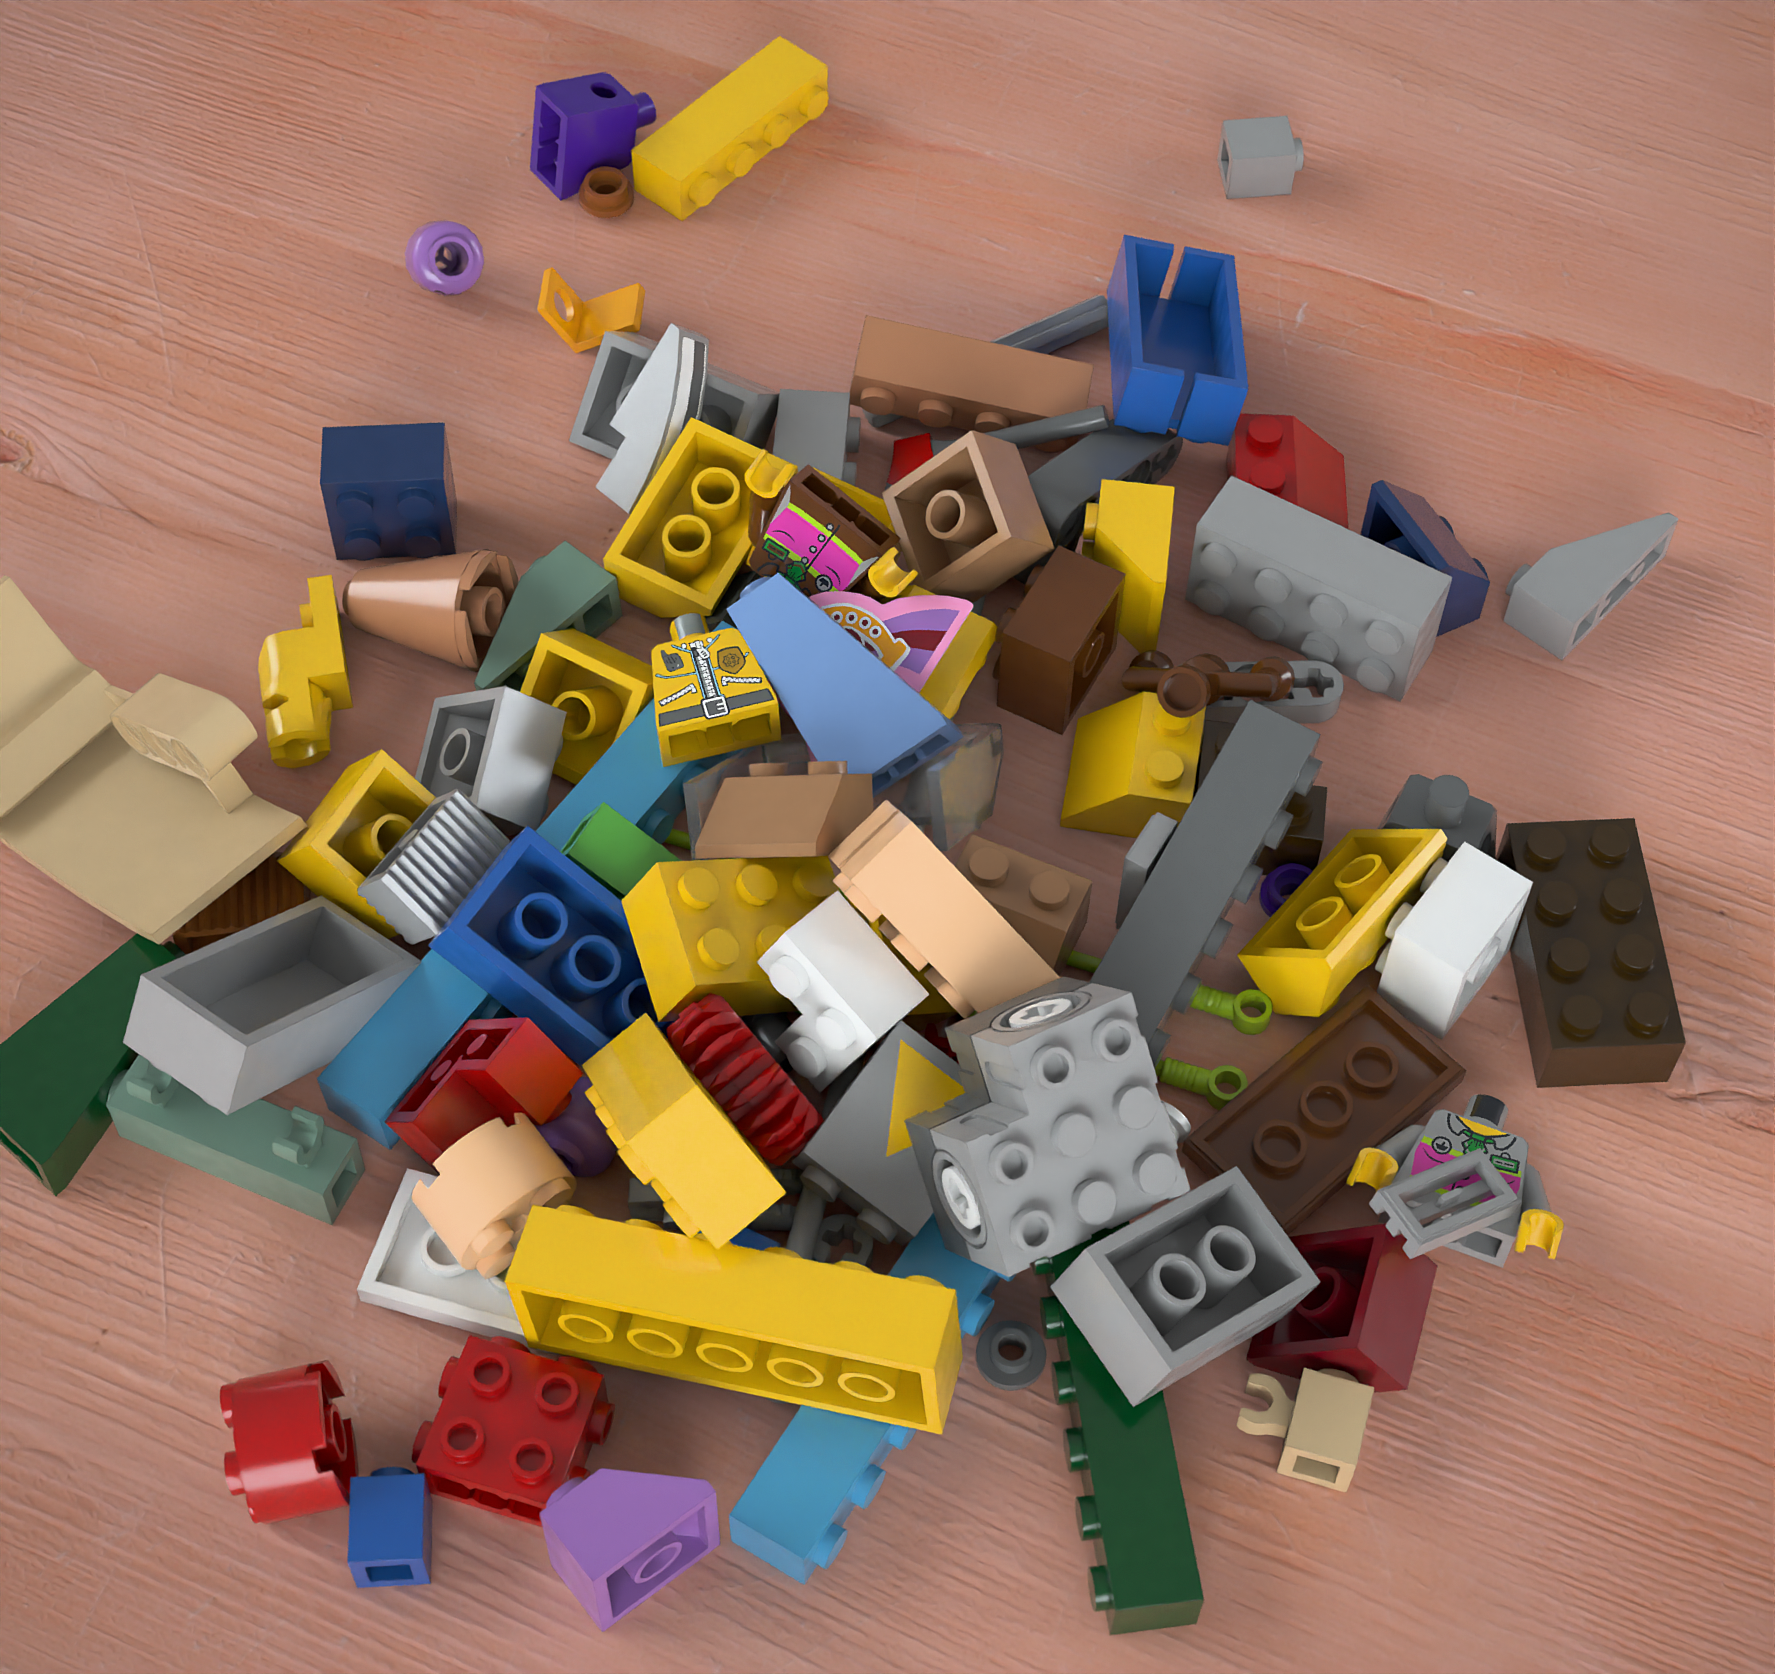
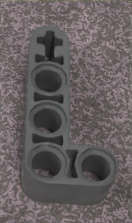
(1076, 476)

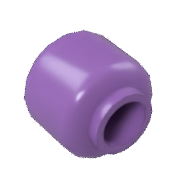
(459, 269)
(580, 1135)

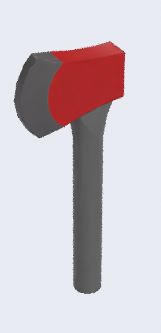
(916, 450)

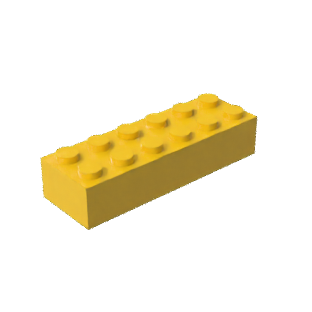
(738, 1317)

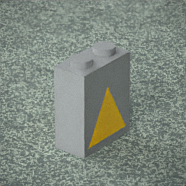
(864, 1144)

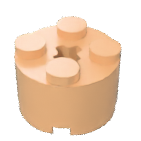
(489, 1189)

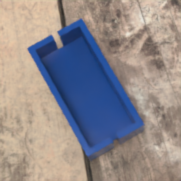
(1178, 356)

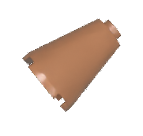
(435, 604)

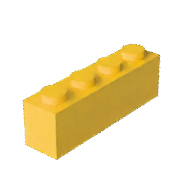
(730, 128)

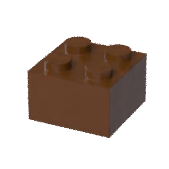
(1058, 638)

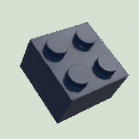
(389, 491)

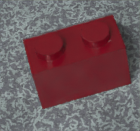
(1359, 1316)

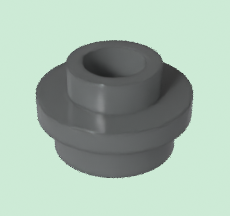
(1005, 1373)

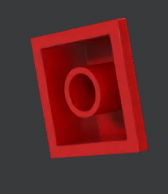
(1290, 463)

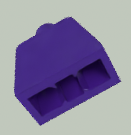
(584, 127)

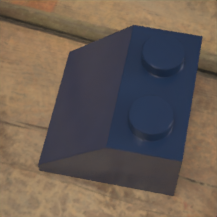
(1415, 530)

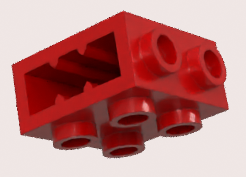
(511, 1427)

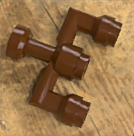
(1205, 680)

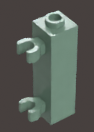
(257, 1147)

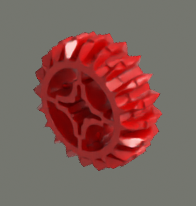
(744, 1078)

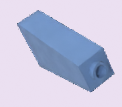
(837, 688)

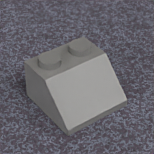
(496, 751)

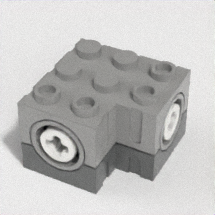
(1051, 1127)

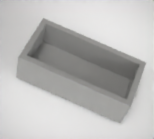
(1316, 587)
(265, 1002)

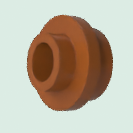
(606, 193)

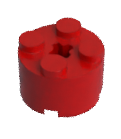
(289, 1442)

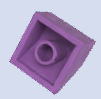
(627, 1536)

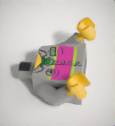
(1452, 1136)

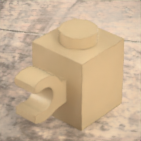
(1319, 1427)

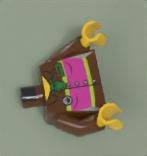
(818, 535)

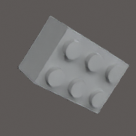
(1184, 1285)

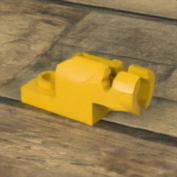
(305, 680)

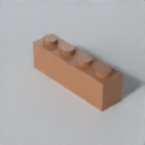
(963, 380)

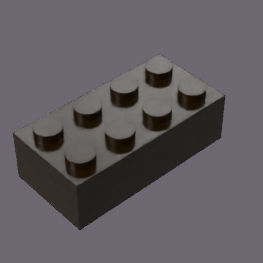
(1591, 956)

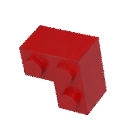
(481, 1076)

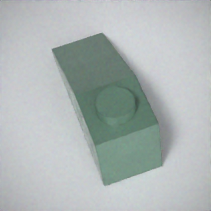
(553, 595)

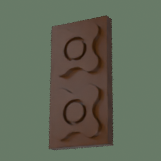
(1322, 1104)

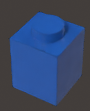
(390, 1529)

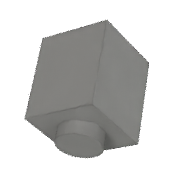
(1258, 157)

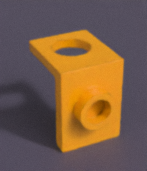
(590, 319)

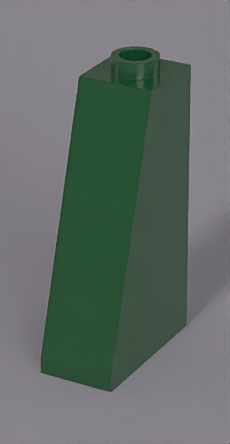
(65, 1061)

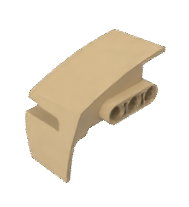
(124, 788)

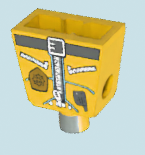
(709, 693)

